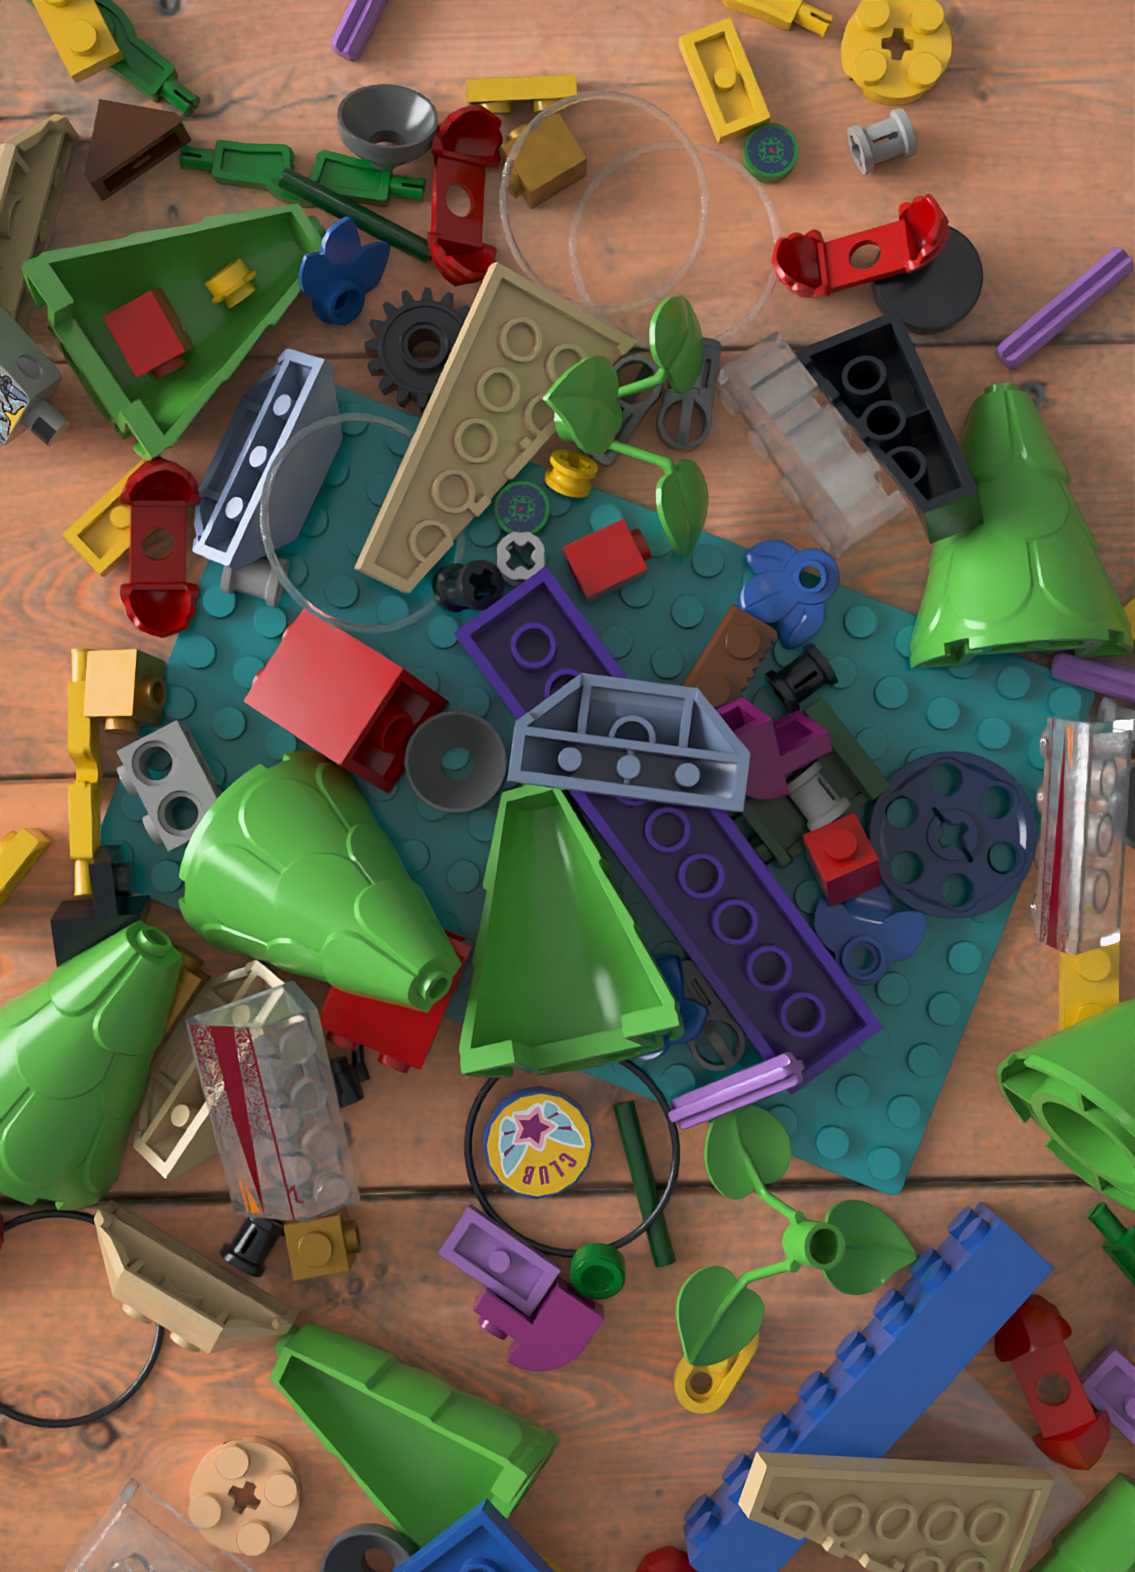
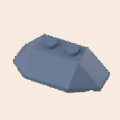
(267, 416)
(631, 744)

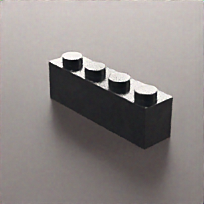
(892, 408)

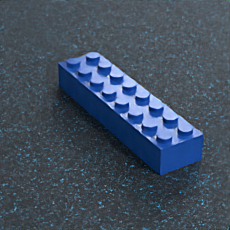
(879, 1378)

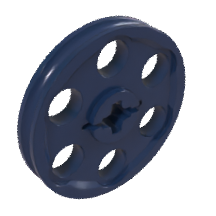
(979, 834)

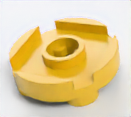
(920, 68)

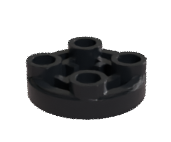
(936, 294)

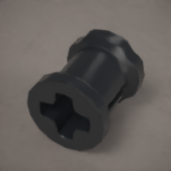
(473, 579)
(801, 678)
(253, 1244)

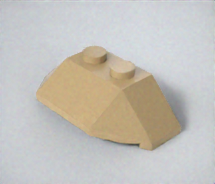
(31, 191)
(173, 1114)
(183, 1288)

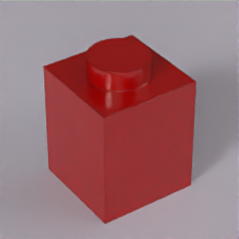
(150, 334)
(607, 560)
(842, 859)

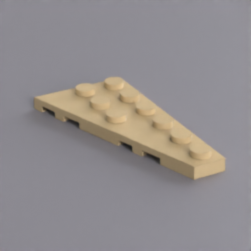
(481, 420)
(901, 1510)

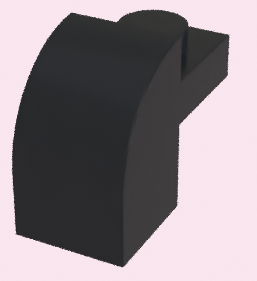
(87, 922)

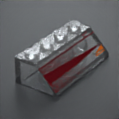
(1082, 832)
(274, 1106)

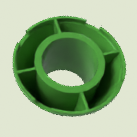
(1083, 1097)

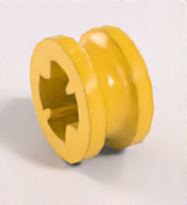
(570, 473)

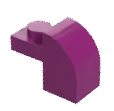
(774, 746)
(551, 1334)

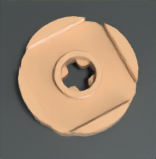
(251, 1527)

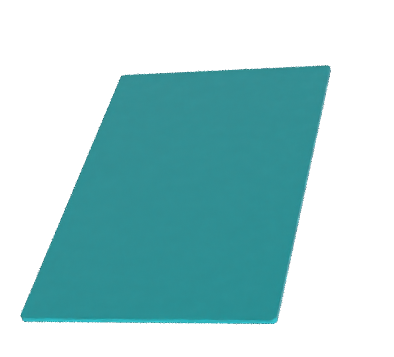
(874, 1102)

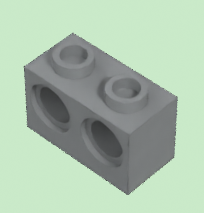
(187, 779)

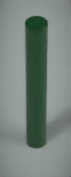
(365, 219)
(643, 1181)

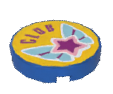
(538, 1142)

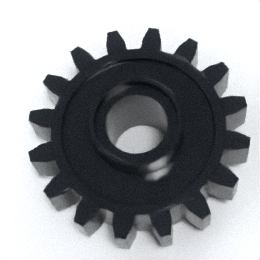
(401, 333)

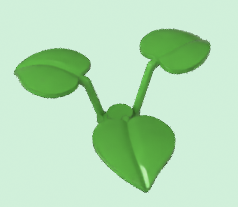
(592, 417)
(853, 1247)

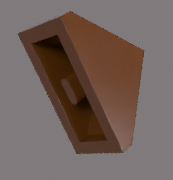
(129, 143)

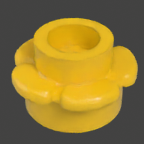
(231, 283)

